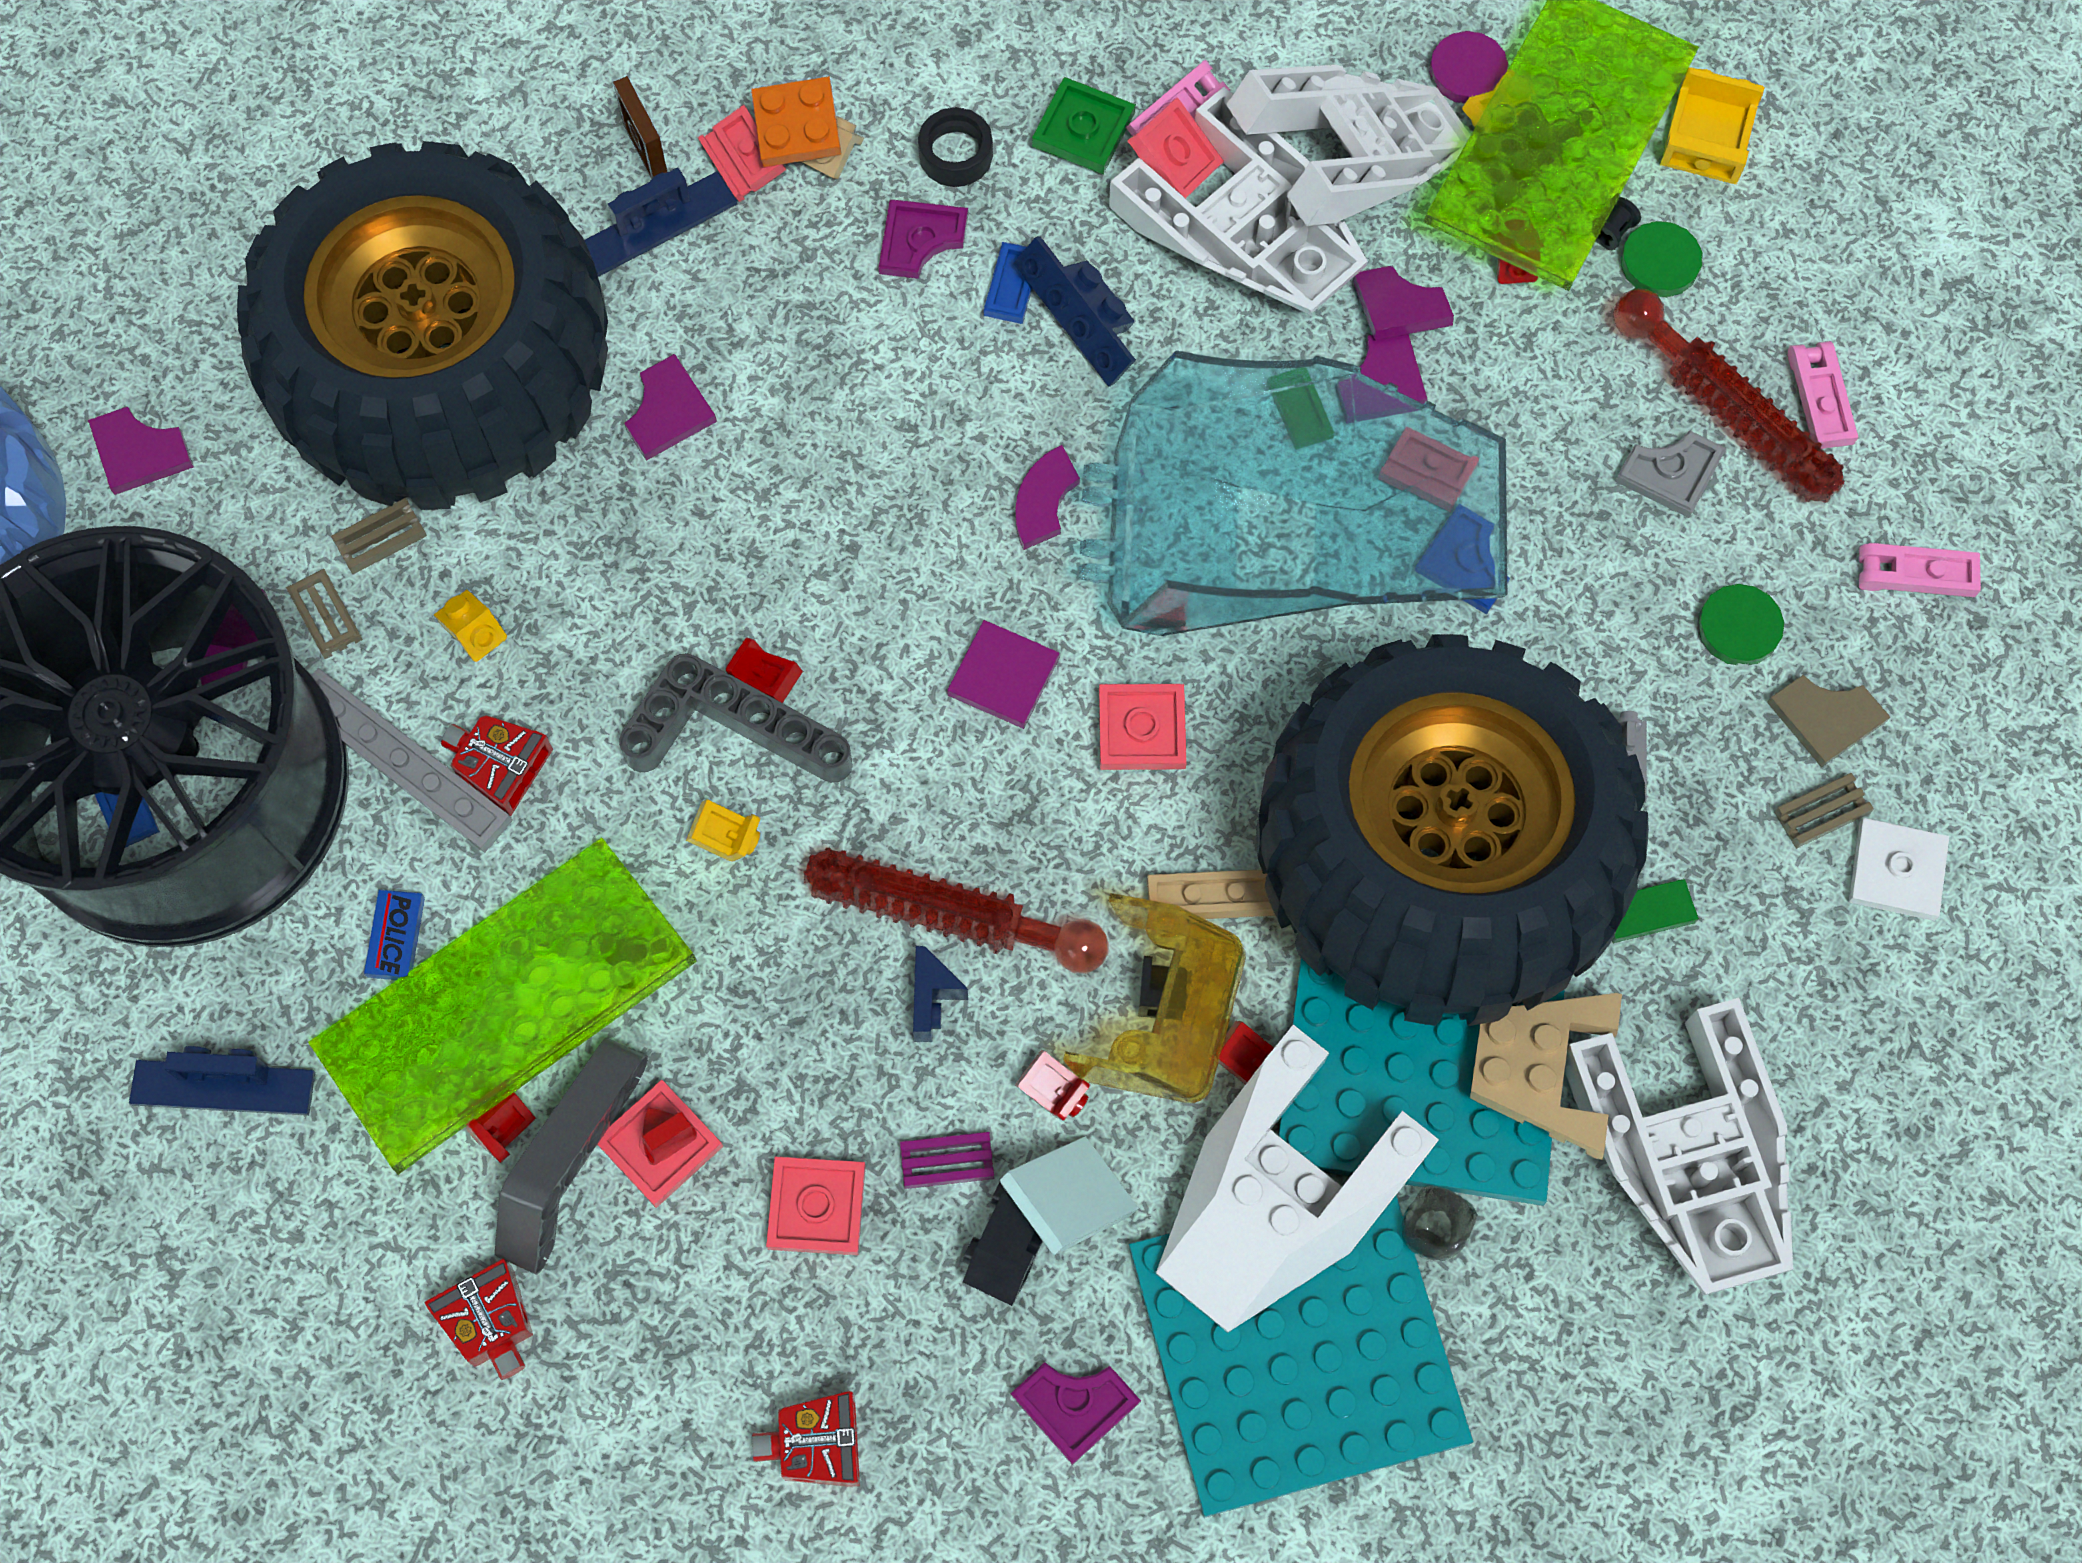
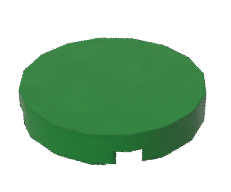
(1661, 258)
(1740, 624)

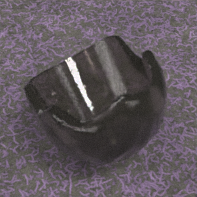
(1438, 1223)

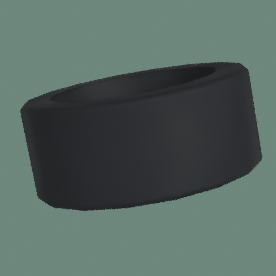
(949, 121)

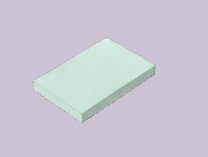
(1068, 1195)

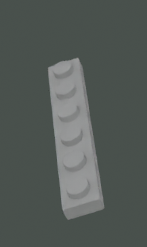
(414, 768)

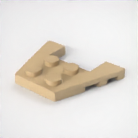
(1524, 1062)

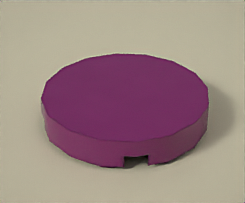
(1467, 65)

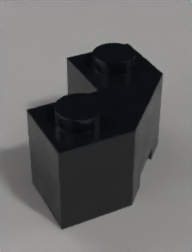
(1004, 1253)

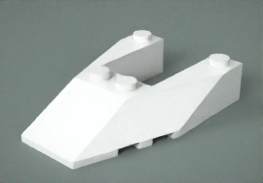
(1384, 126)
(1248, 222)
(1705, 1171)
(1261, 1211)

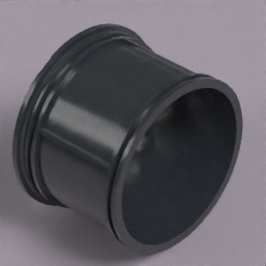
(81, 668)

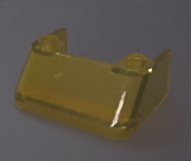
(1193, 1013)

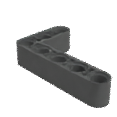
(734, 715)
(559, 1150)

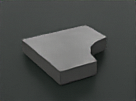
(1672, 474)

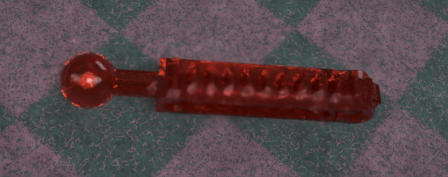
(1732, 399)
(1078, 945)

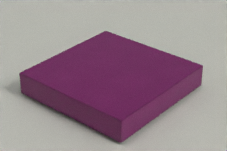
(1003, 674)

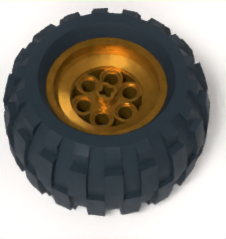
(385, 264)
(1533, 793)

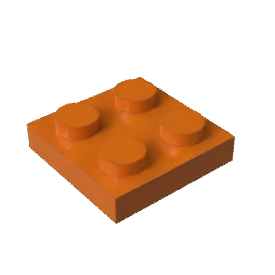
(796, 121)

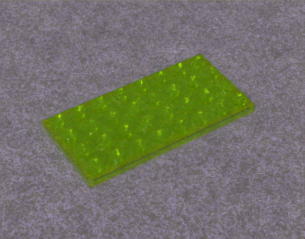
(1561, 137)
(500, 1004)

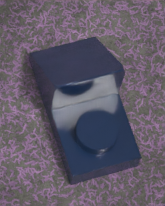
(932, 983)

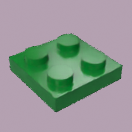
(1083, 125)

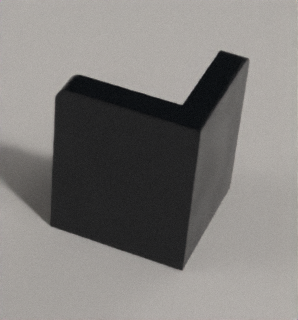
(1151, 988)

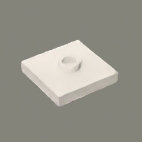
(1899, 869)

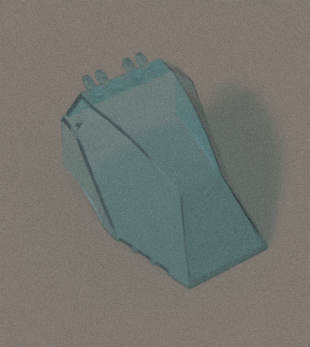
(1290, 496)

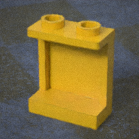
(1712, 125)

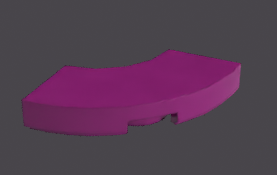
(1041, 495)

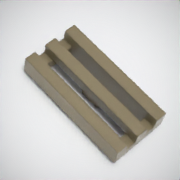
(371, 523)
(339, 641)
(1853, 795)

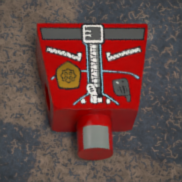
(497, 758)
(485, 1318)
(814, 1442)

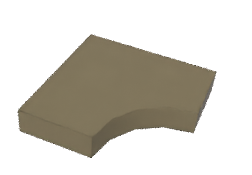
(1827, 719)

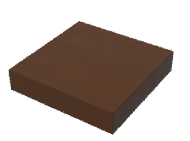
(640, 127)

